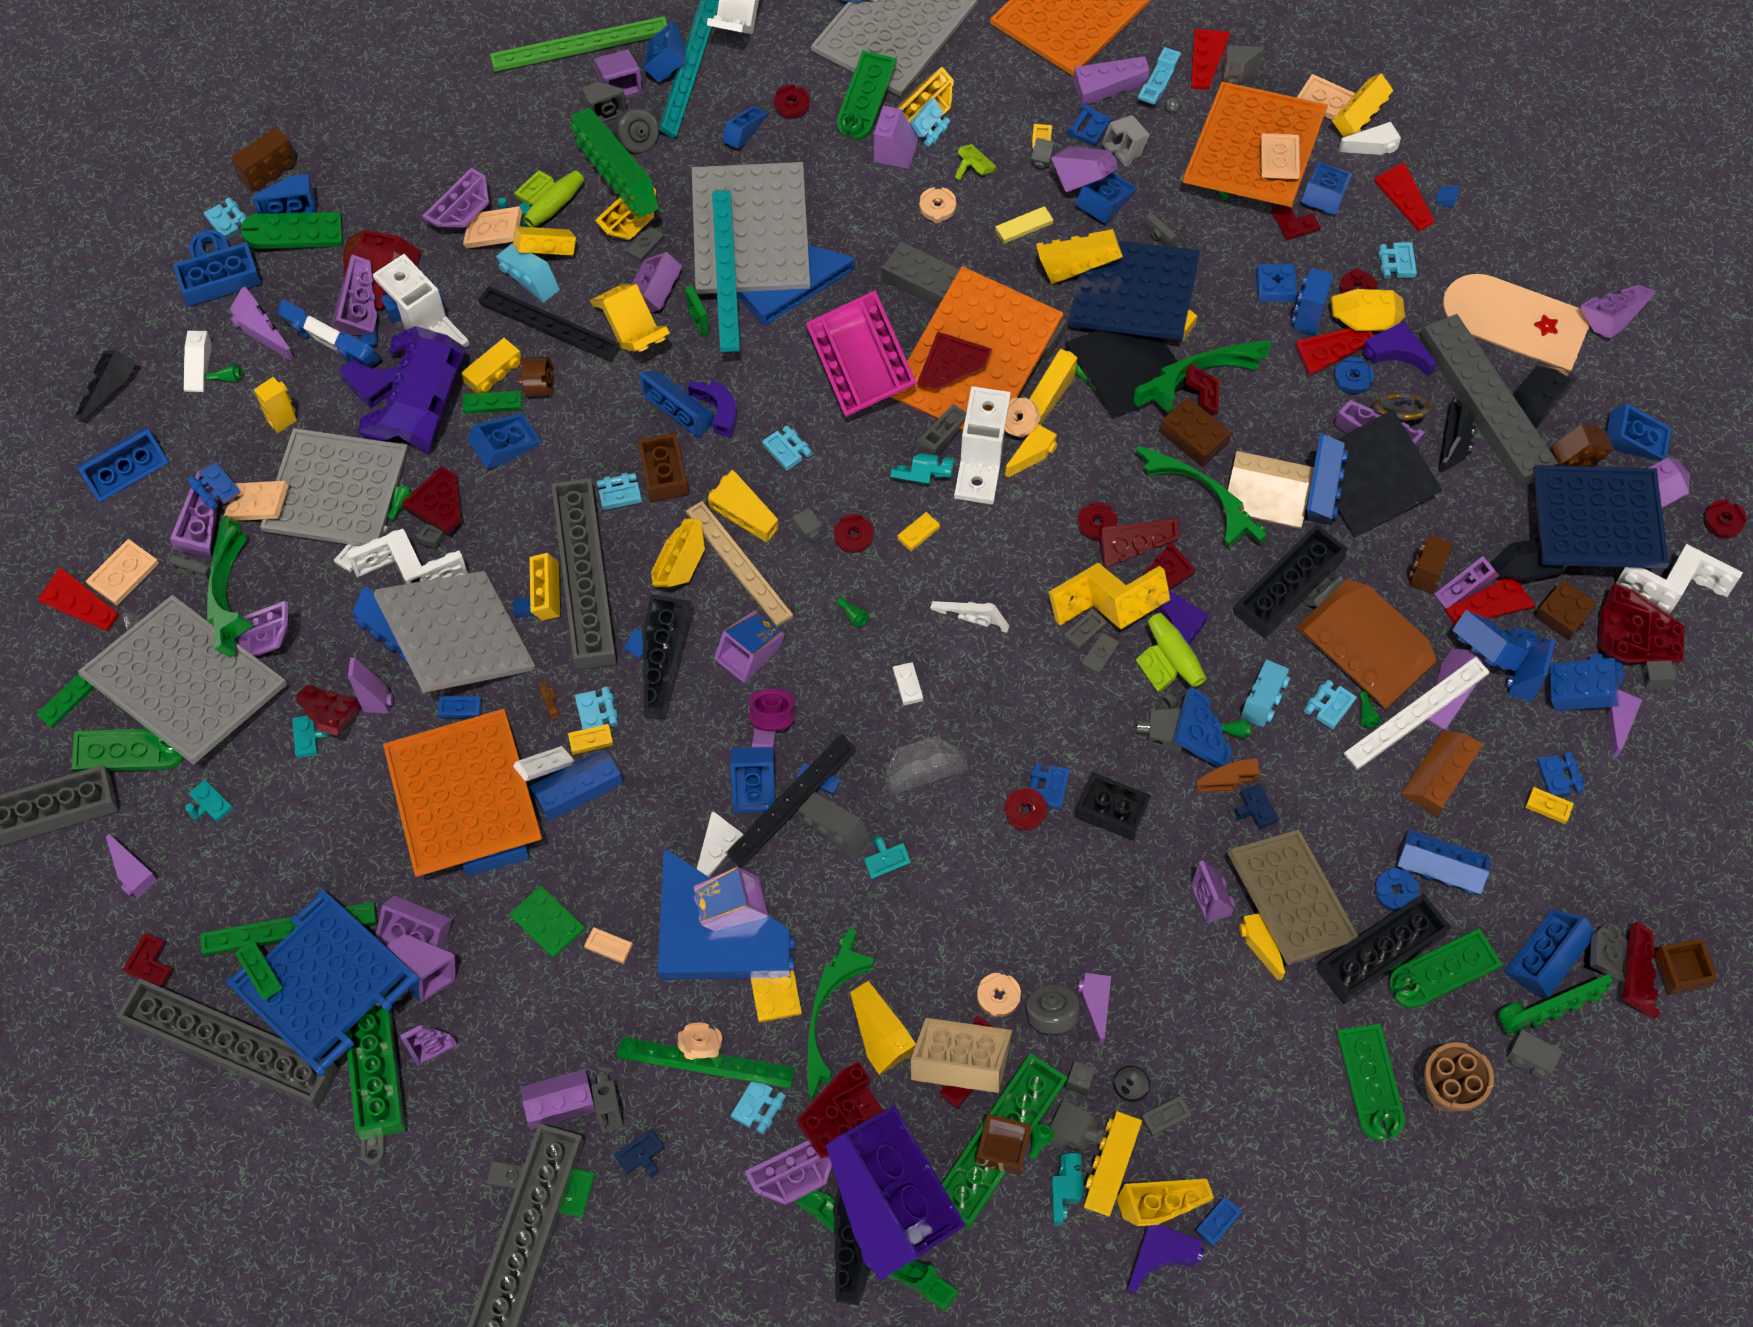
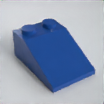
(665, 53)
(1326, 188)
(287, 196)
(1105, 197)
(1638, 433)
(502, 439)
(1531, 672)
(752, 779)

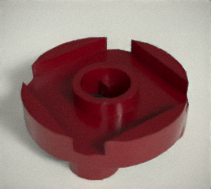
(795, 109)
(1358, 278)
(1090, 513)
(1721, 528)
(853, 543)
(1023, 797)

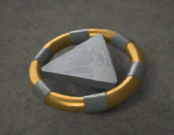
(1402, 404)

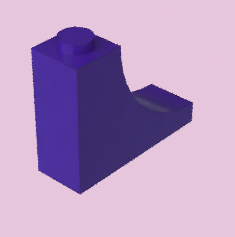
(1400, 345)
(368, 383)
(1183, 616)
(1164, 1248)

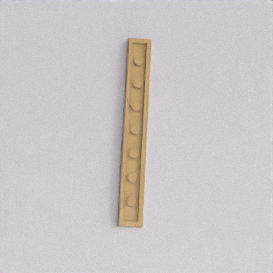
(740, 565)

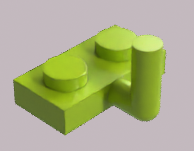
(976, 159)

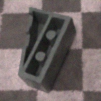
(835, 824)

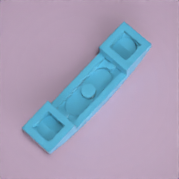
(1160, 77)

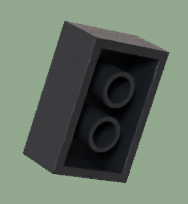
(1112, 806)

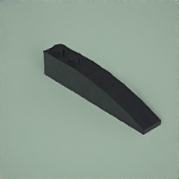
(663, 648)
(851, 1270)

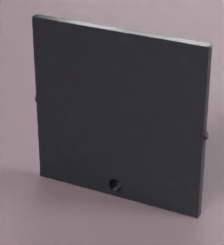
(1121, 363)
(1381, 474)

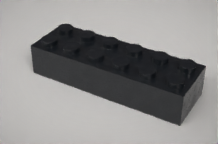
(1290, 581)
(1383, 948)

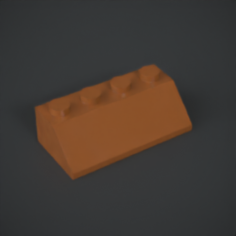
(1442, 771)

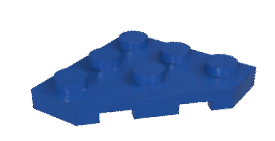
(1200, 730)

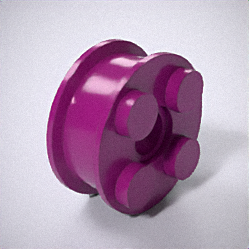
(771, 709)

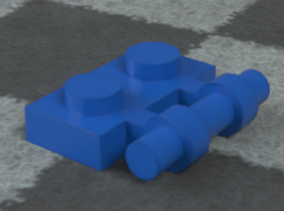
(219, 483)
(1554, 777)
(1055, 784)

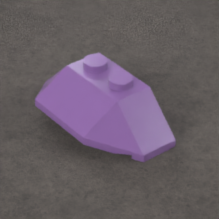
(460, 202)
(1672, 480)
(268, 629)
(790, 1174)

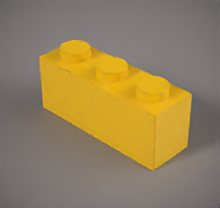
(544, 240)
(491, 366)
(276, 404)
(544, 587)

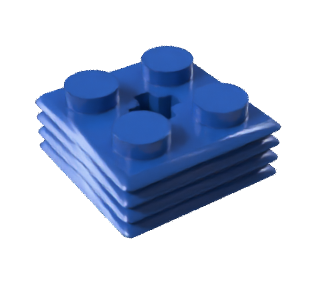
(1286, 287)

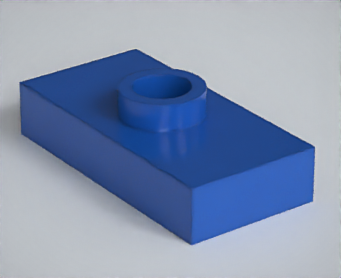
(459, 706)
(1218, 1221)

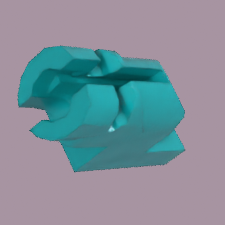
(923, 468)
(1067, 1187)

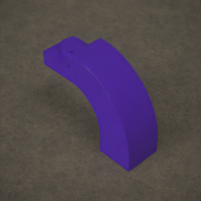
(722, 399)

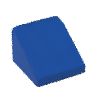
(1447, 196)
(521, 607)
(635, 644)

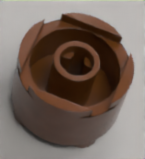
(536, 376)

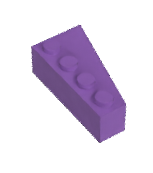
(1355, 415)
(195, 526)

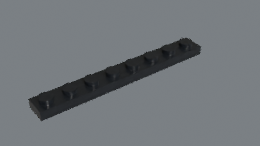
(549, 323)
(790, 800)

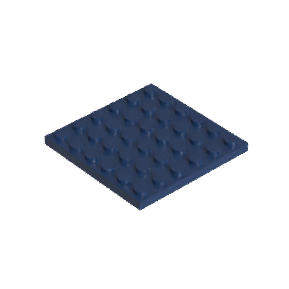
(1139, 293)
(1600, 516)

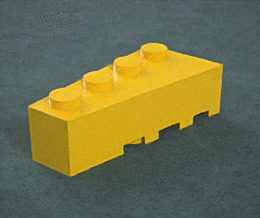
(1078, 255)
(1112, 1163)

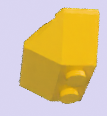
(935, 86)
(620, 222)
(1368, 309)
(679, 555)

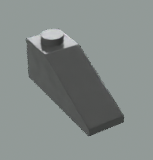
(941, 432)

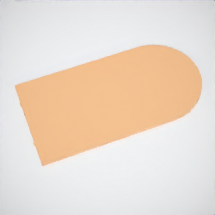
(1507, 315)

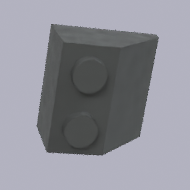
(1241, 63)
(604, 100)

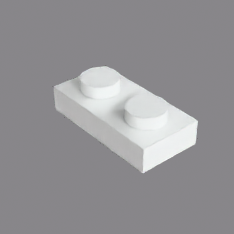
(907, 683)

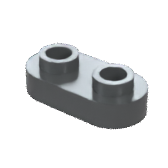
(373, 1144)

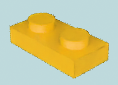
(918, 531)
(590, 739)
(1549, 805)

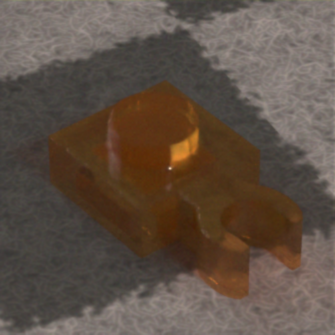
(548, 695)

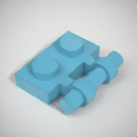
(926, 118)
(221, 221)
(1403, 263)
(782, 450)
(620, 495)
(1336, 706)
(589, 709)
(752, 1103)

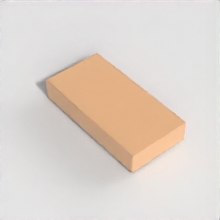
(608, 945)

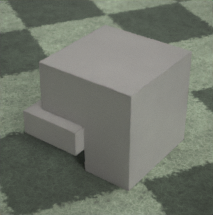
(1126, 139)

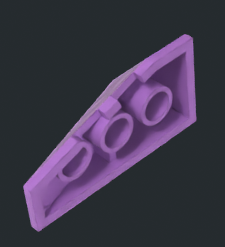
(355, 306)
(252, 321)
(426, 1043)

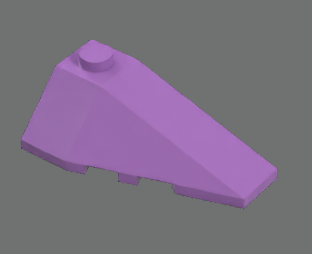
(1614, 312)
(1453, 662)
(369, 688)

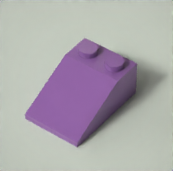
(1212, 893)

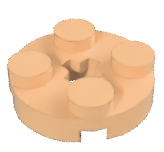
(937, 213)
(1030, 417)
(1002, 983)
(708, 1046)

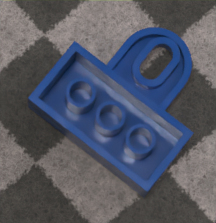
(217, 272)

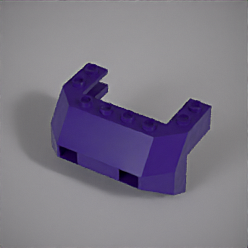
(419, 388)

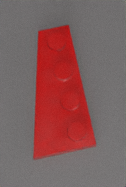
(1206, 56)
(1404, 194)
(1329, 348)
(74, 599)
(1496, 600)

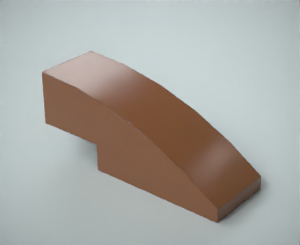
(1229, 776)

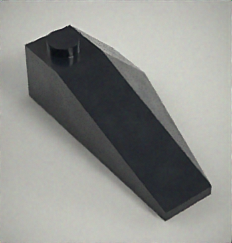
(110, 373)

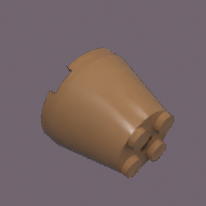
(1457, 1078)

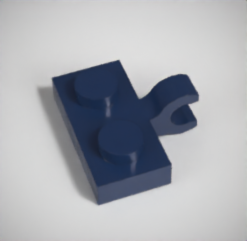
(1257, 807)
(640, 1153)

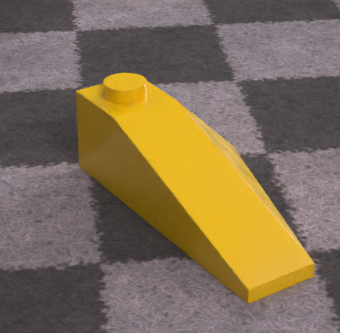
(882, 1033)
(1160, 1201)

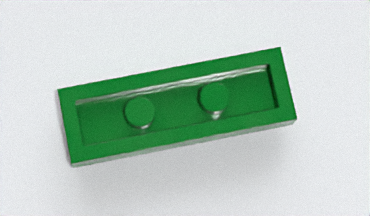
(492, 402)
(65, 701)
(258, 970)

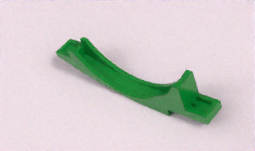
(1163, 387)
(1238, 522)
(226, 623)
(845, 966)
(914, 1275)

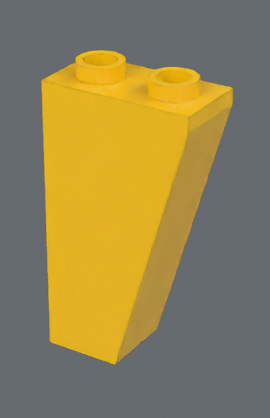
(1054, 383)
(742, 506)

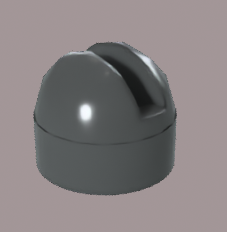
(1172, 105)
(1168, 701)

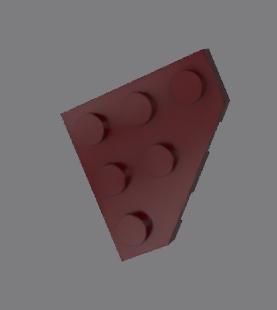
(952, 361)
(437, 500)
(327, 708)

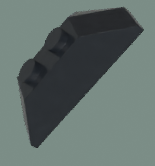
(1543, 391)
(1457, 435)
(1524, 562)

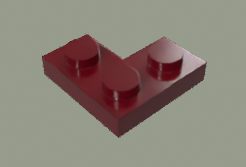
(1294, 227)
(1207, 386)
(143, 962)

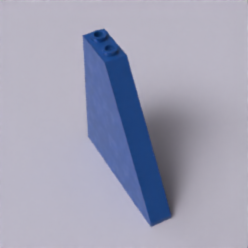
(824, 270)
(695, 952)

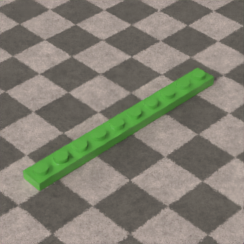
(577, 44)

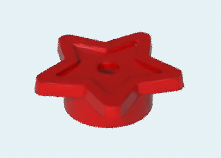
(1546, 321)

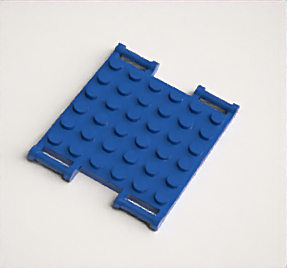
(329, 980)

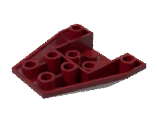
(380, 251)
(1638, 629)
(839, 1108)

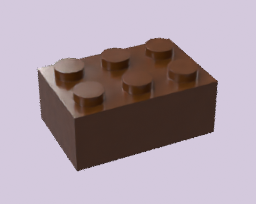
(264, 159)
(1195, 432)
(663, 467)

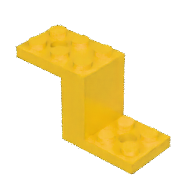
(629, 317)
(1109, 595)

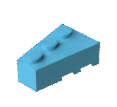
(529, 272)
(1265, 693)

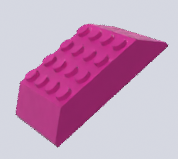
(861, 353)

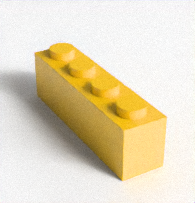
(1362, 105)

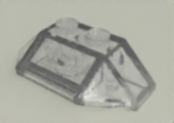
(923, 764)

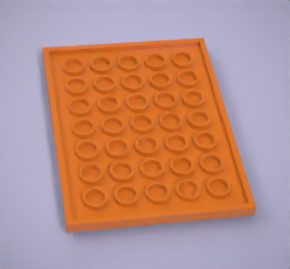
(1066, 30)
(1230, 142)
(991, 317)
(460, 792)

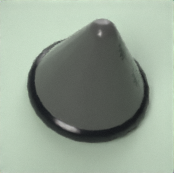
(1131, 1083)

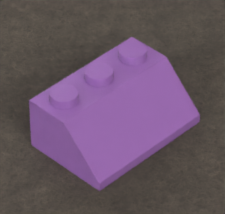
(656, 279)
(405, 917)
(557, 1099)

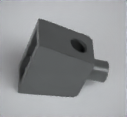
(1161, 728)
(606, 1104)
(1074, 1128)

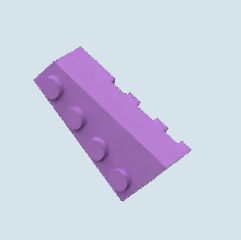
(1109, 78)

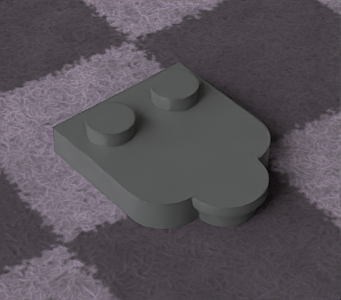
(1609, 951)

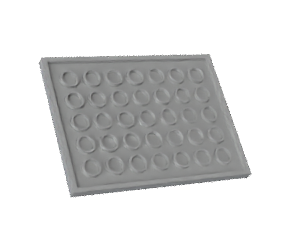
(894, 28)
(766, 226)
(178, 681)

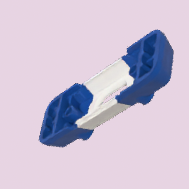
(344, 343)

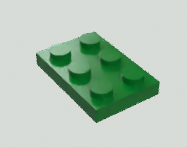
(547, 922)

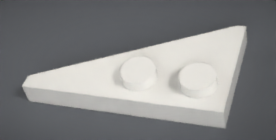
(972, 612)
(718, 839)

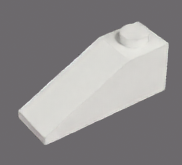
(1372, 141)
(196, 360)

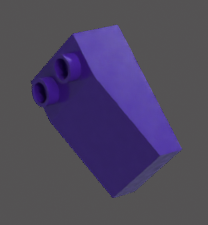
(891, 1193)

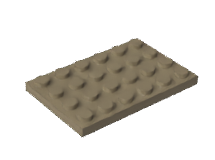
(1293, 896)

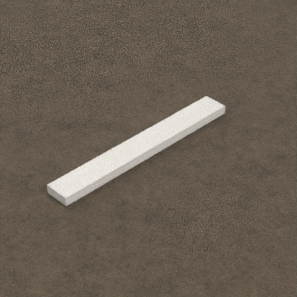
(1416, 713)

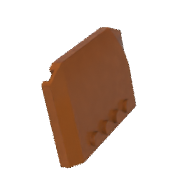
(1369, 641)

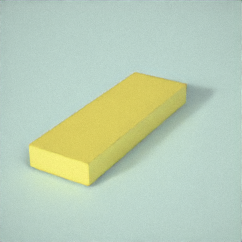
(1024, 225)

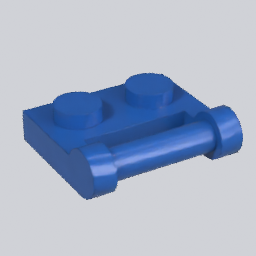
(1094, 129)

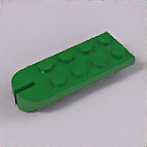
(865, 95)
(292, 230)
(122, 751)
(1444, 970)
(1516, 1018)
(1371, 1081)

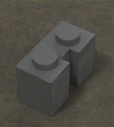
(1534, 1054)

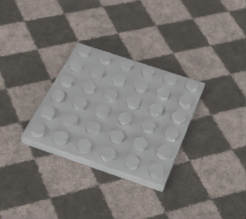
(337, 487)
(453, 631)

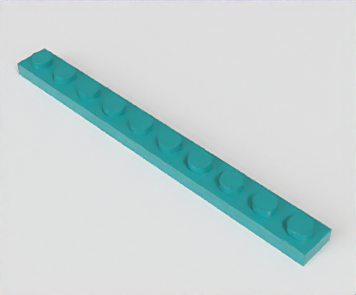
(686, 74)
(725, 271)

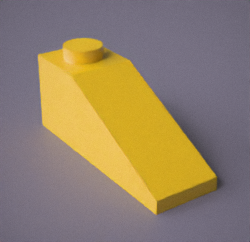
(1033, 450)
(1262, 943)

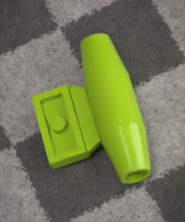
(546, 195)
(1169, 657)

